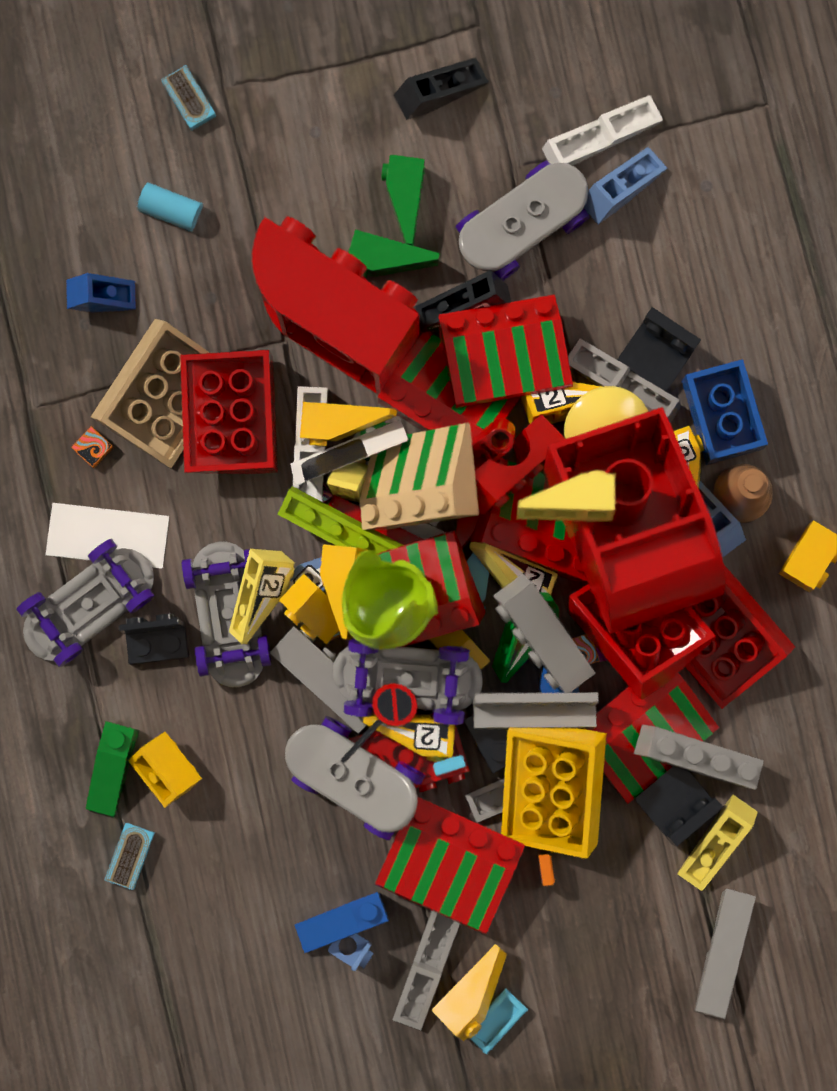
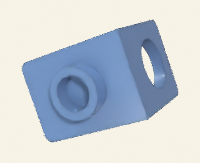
(359, 957)

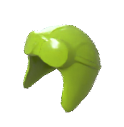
(386, 601)

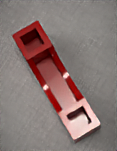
(498, 480)

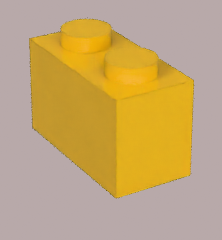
(811, 557)
(312, 607)
(164, 769)

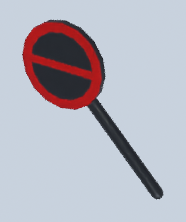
(392, 706)

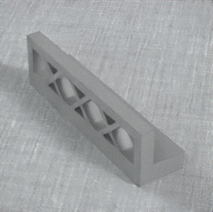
(534, 710)

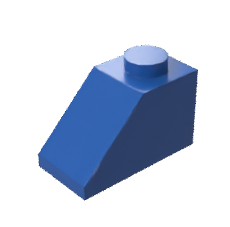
(100, 293)

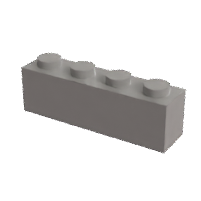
(544, 635)
(315, 671)
(698, 757)

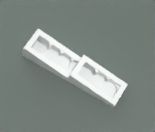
(603, 133)
(302, 448)

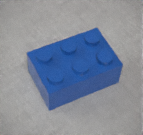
(724, 411)

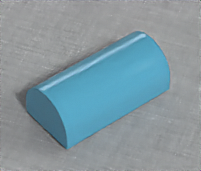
(169, 206)

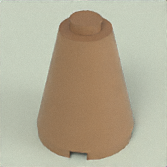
(744, 491)

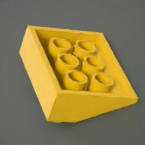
(554, 788)

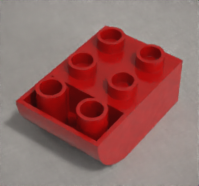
(331, 305)
(661, 538)

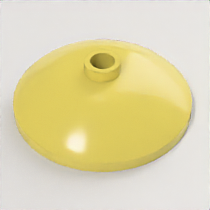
(601, 408)

